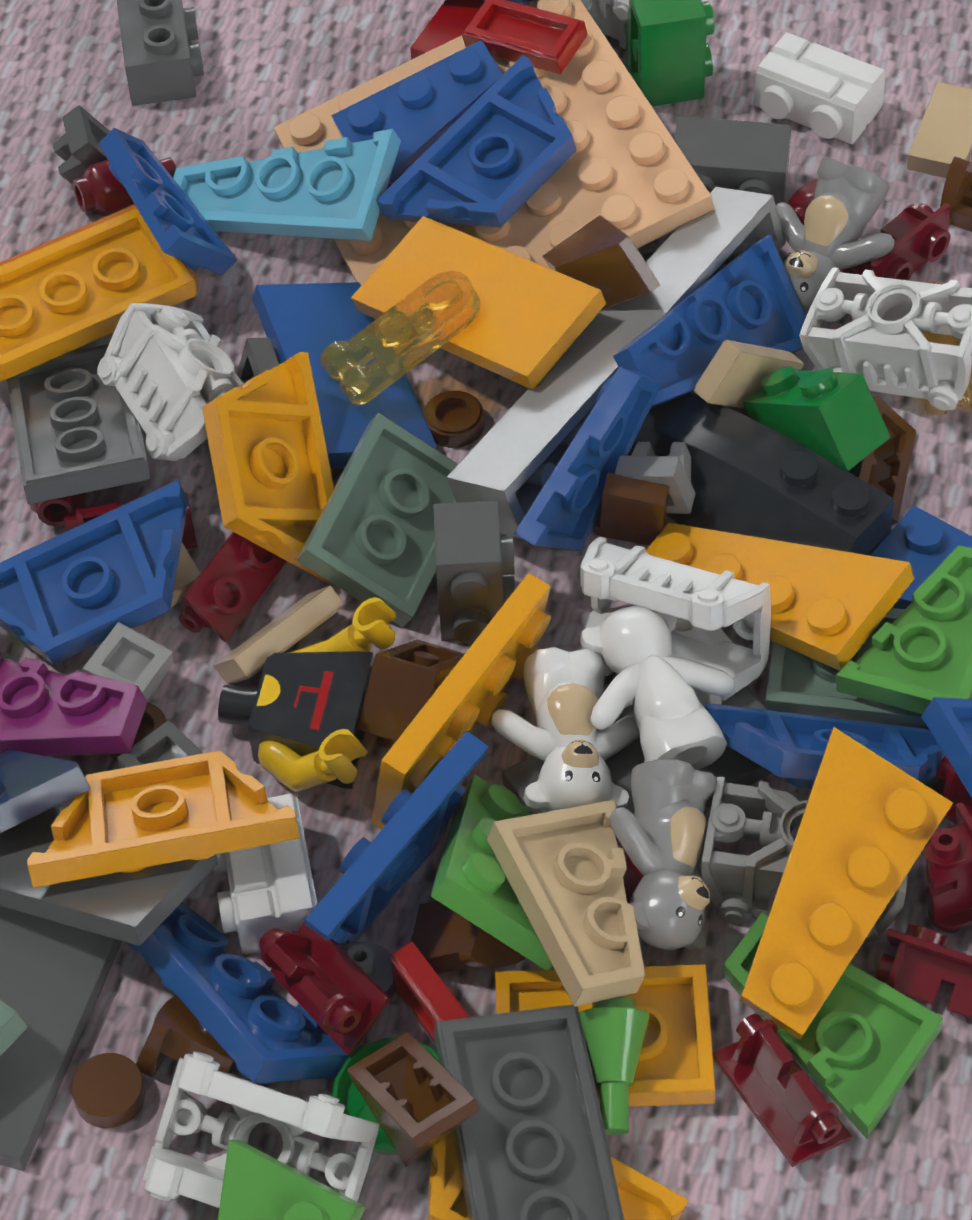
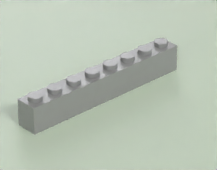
(537, 430)

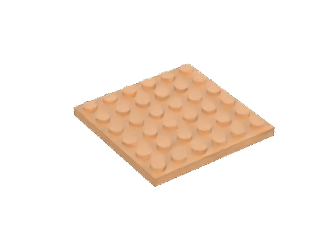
(621, 168)

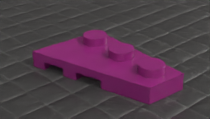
(66, 713)

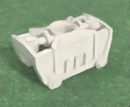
(887, 336)
(166, 374)
(696, 597)
(177, 1174)

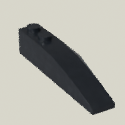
(765, 482)

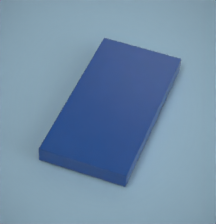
(308, 321)

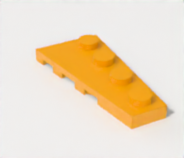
(820, 597)
(844, 867)

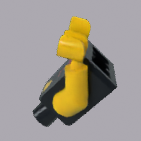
(312, 703)

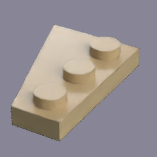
(575, 897)

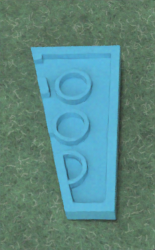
(294, 193)

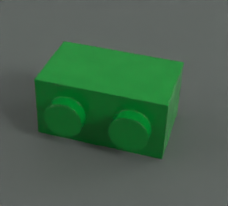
(670, 48)
(821, 411)

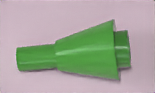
(614, 1044)

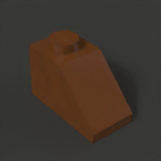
(604, 259)
(402, 685)

